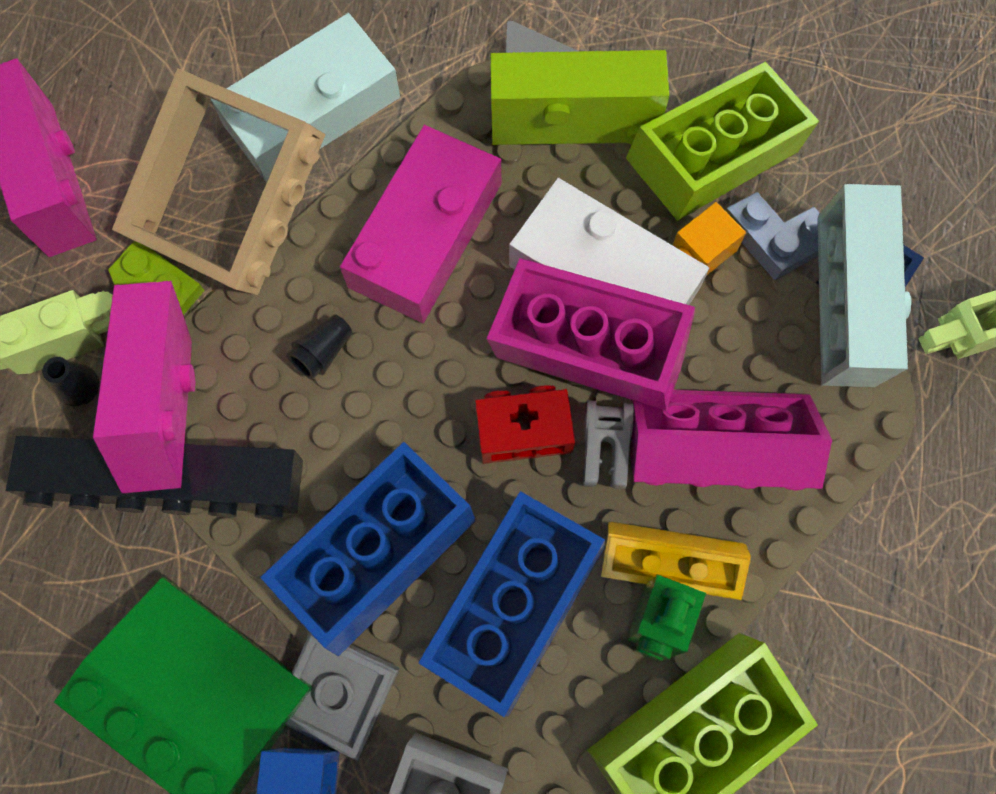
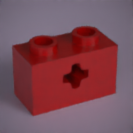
(549, 422)

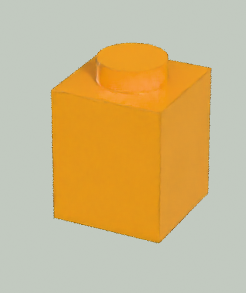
(710, 237)

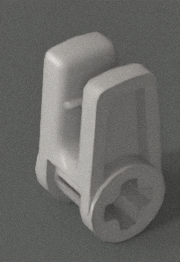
(614, 427)

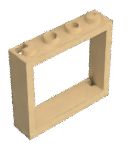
(165, 158)

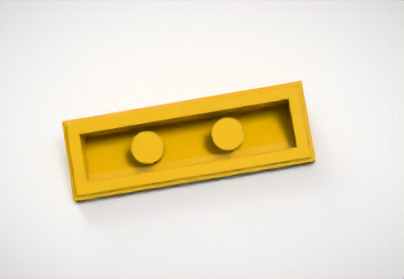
(696, 561)

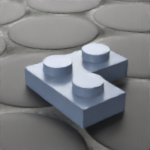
(776, 243)

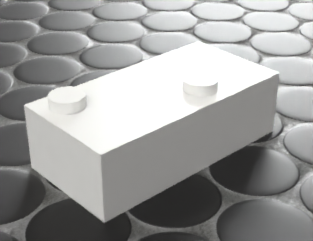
(596, 242)

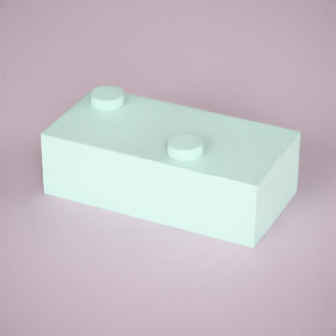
(325, 80)
(862, 287)

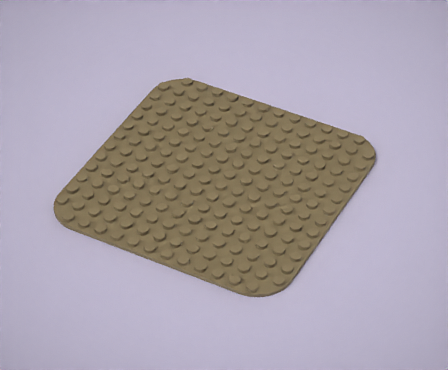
(421, 388)

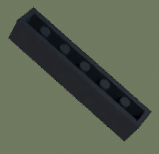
(212, 479)

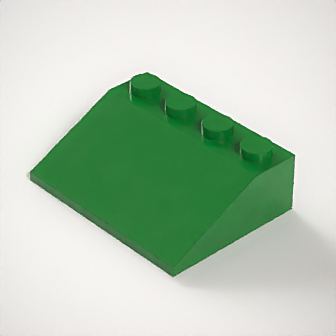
(183, 695)

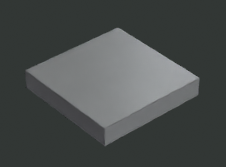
(344, 696)

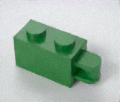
(665, 618)

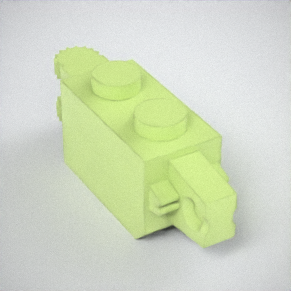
(53, 328)
(965, 328)

